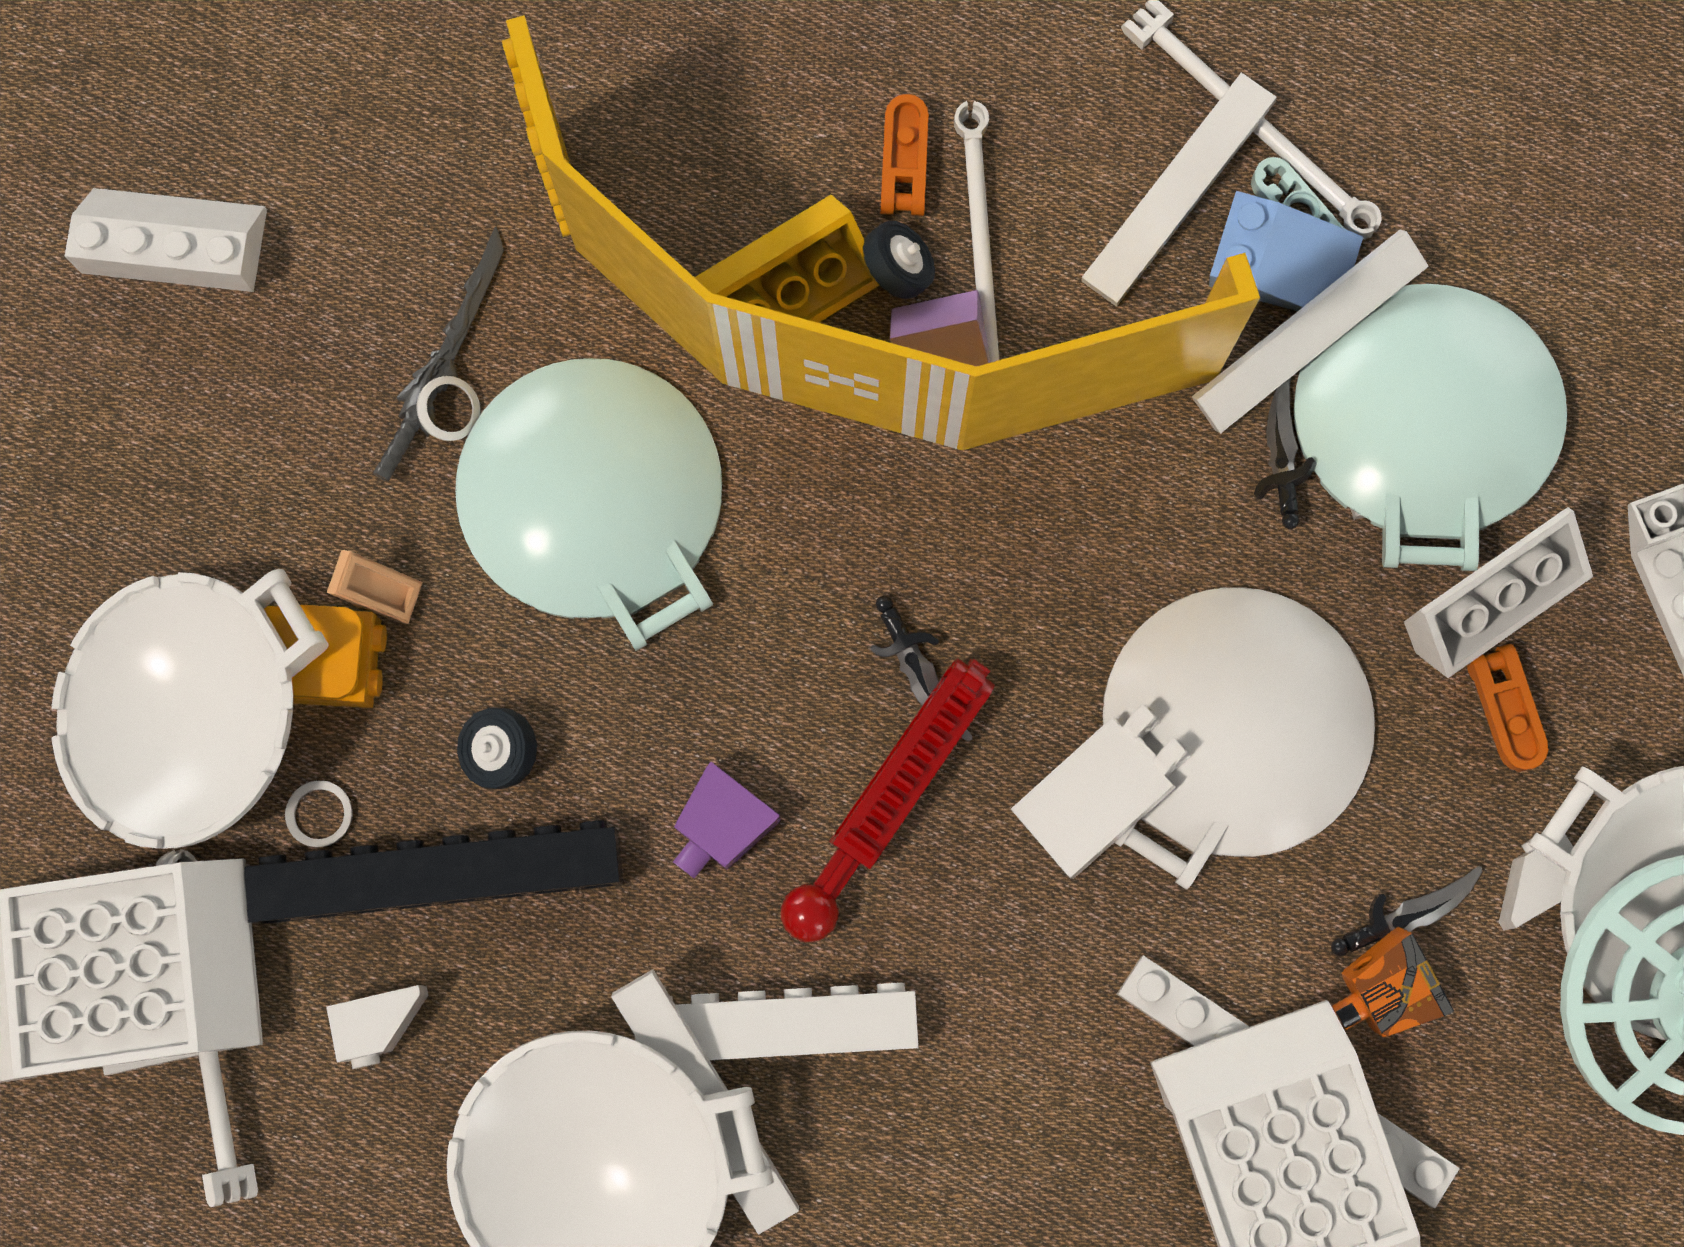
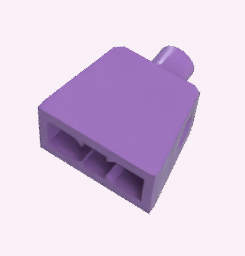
(721, 822)

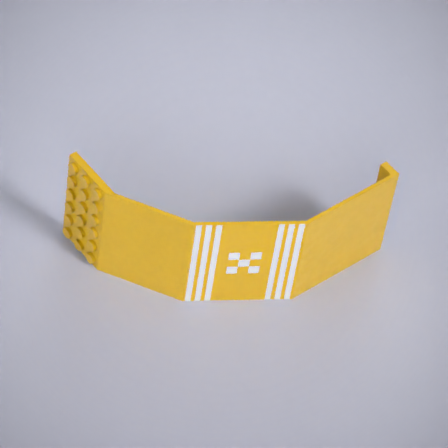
(865, 375)

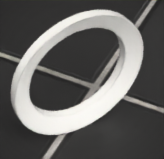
(424, 417)
(295, 799)

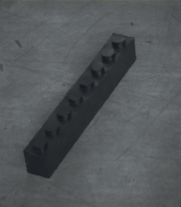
(433, 875)

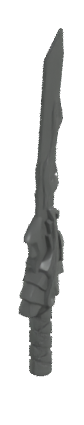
(441, 360)

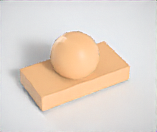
(374, 587)

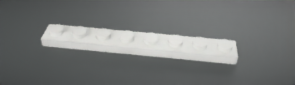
(1201, 1020)

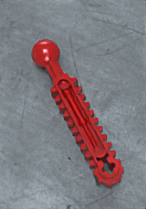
(811, 909)

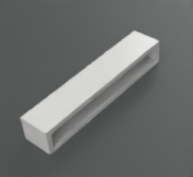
(803, 1022)

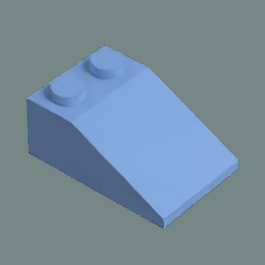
(1286, 249)

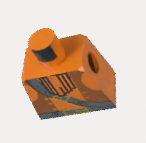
(1392, 987)

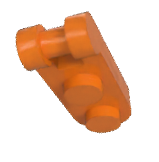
(905, 154)
(1510, 709)

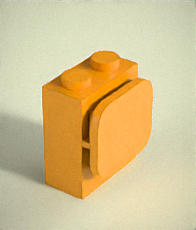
(348, 668)

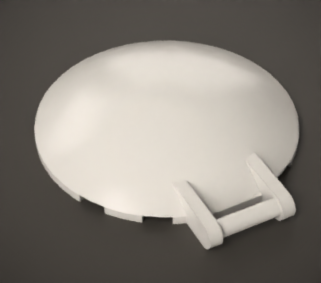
(179, 705)
(1264, 709)
(1624, 836)
(595, 1149)

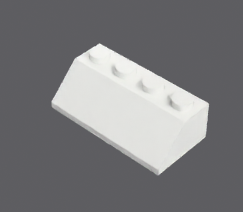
(167, 239)
(1501, 596)

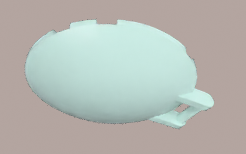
(1433, 419)
(592, 493)

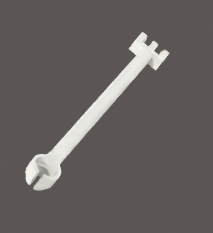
(1156, 30)
(979, 216)
(229, 1181)

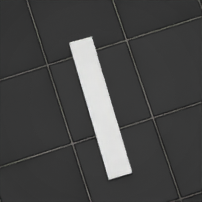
(1178, 189)
(1310, 331)
(661, 1027)

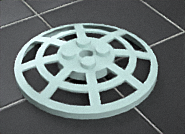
(1664, 1002)

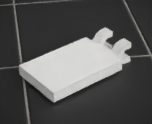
(1100, 791)

